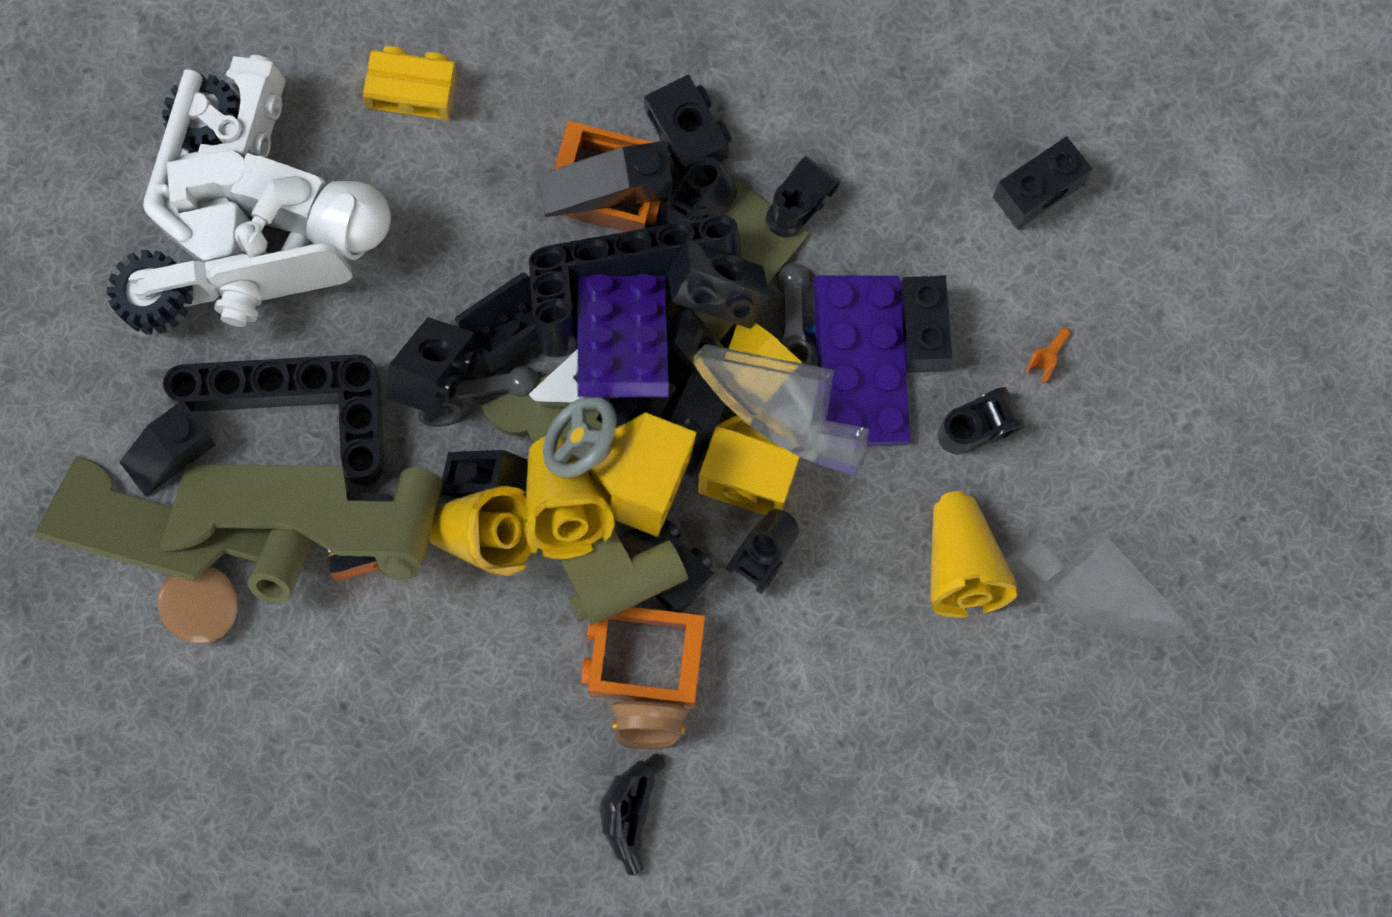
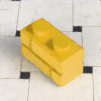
(410, 83)

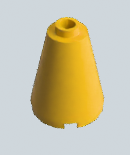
(561, 512)
(485, 530)
(966, 560)

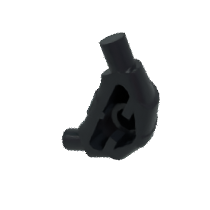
(626, 809)

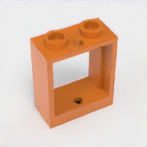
(582, 136)
(684, 696)

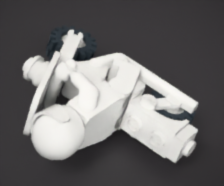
(212, 189)

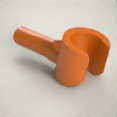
(1047, 357)

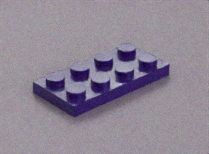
(622, 336)
(864, 345)

